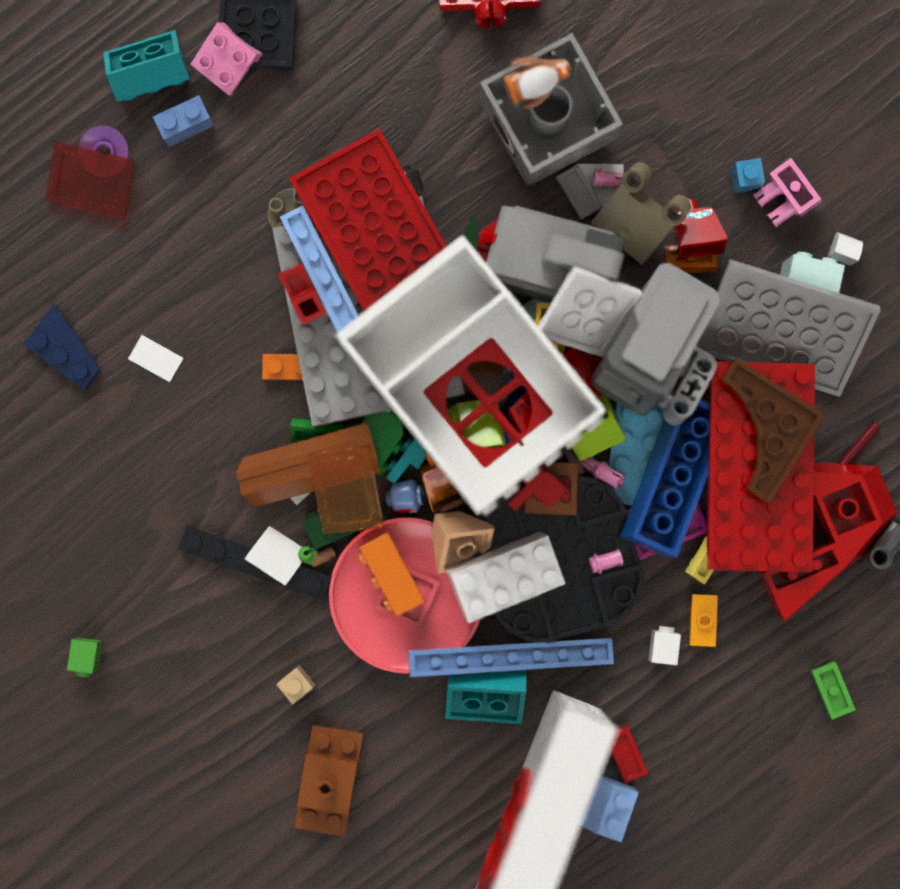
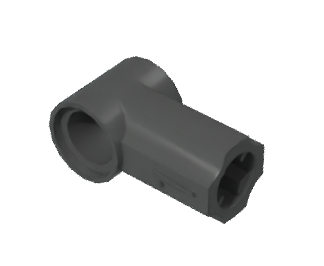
(886, 544)

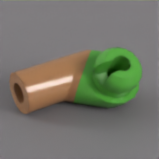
(315, 557)

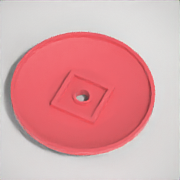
(363, 617)

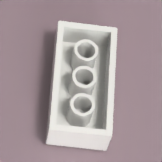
(505, 576)

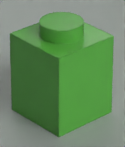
(84, 656)

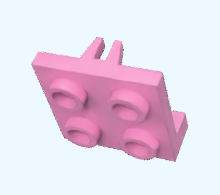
(225, 58)

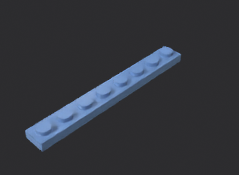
(510, 657)

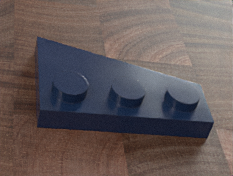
(60, 347)

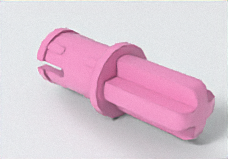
(603, 472)

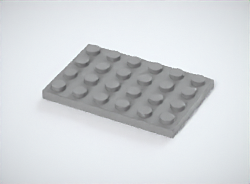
(788, 321)

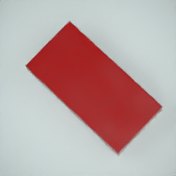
(627, 756)

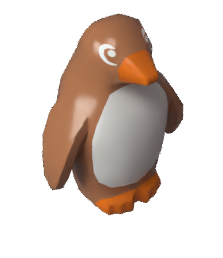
(535, 79)

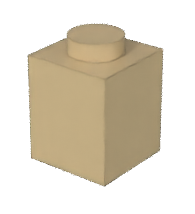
(295, 684)

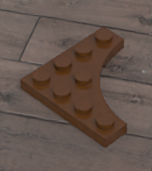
(780, 423)

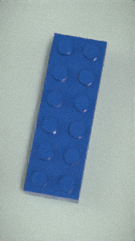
(671, 485)

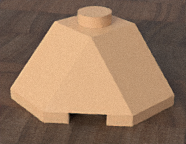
(459, 538)

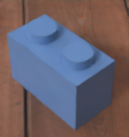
(183, 121)

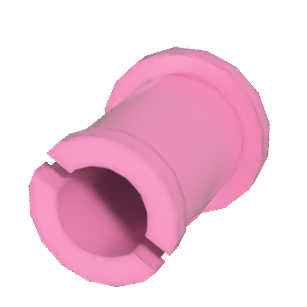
(606, 179)
(605, 561)

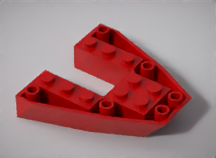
(852, 513)

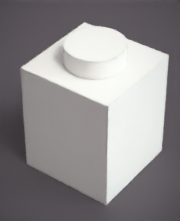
(664, 646)

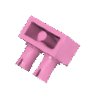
(793, 184)

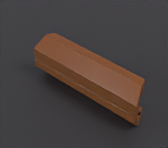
(286, 469)

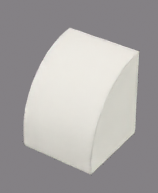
(845, 249)

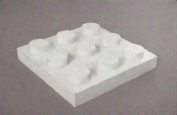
(589, 311)

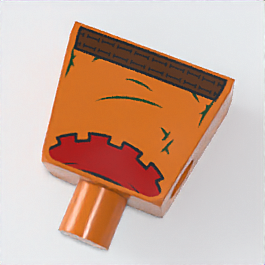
(437, 486)

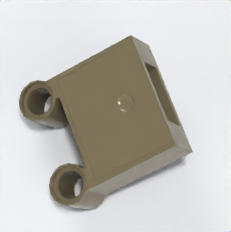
(639, 217)

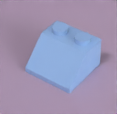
(610, 808)

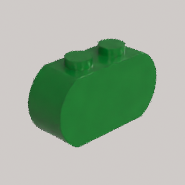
(386, 437)

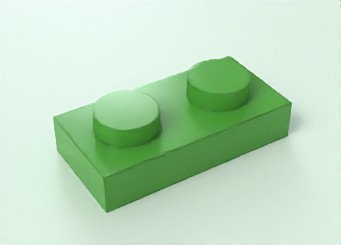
(832, 690)

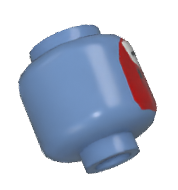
(405, 497)

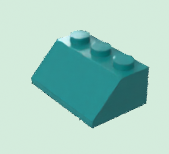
(145, 66)
(487, 696)

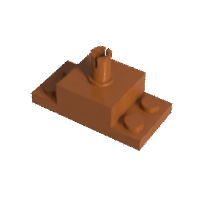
(328, 780)

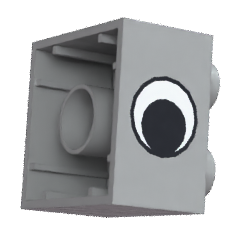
(561, 129)

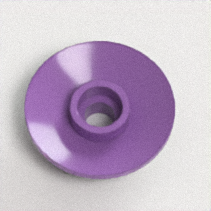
(102, 136)

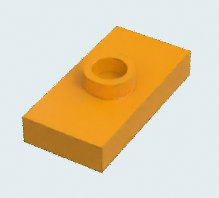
(703, 620)

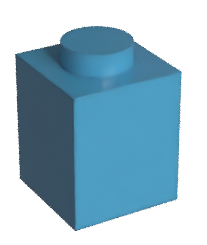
(747, 175)

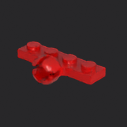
(488, 9)

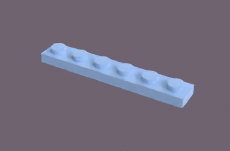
(319, 268)

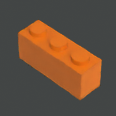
(391, 575)

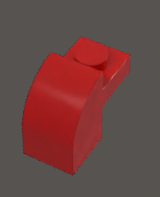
(302, 293)
(545, 486)

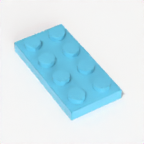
(634, 453)

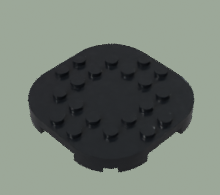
(586, 598)

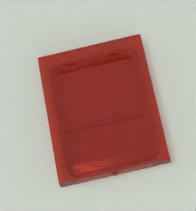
(89, 180)

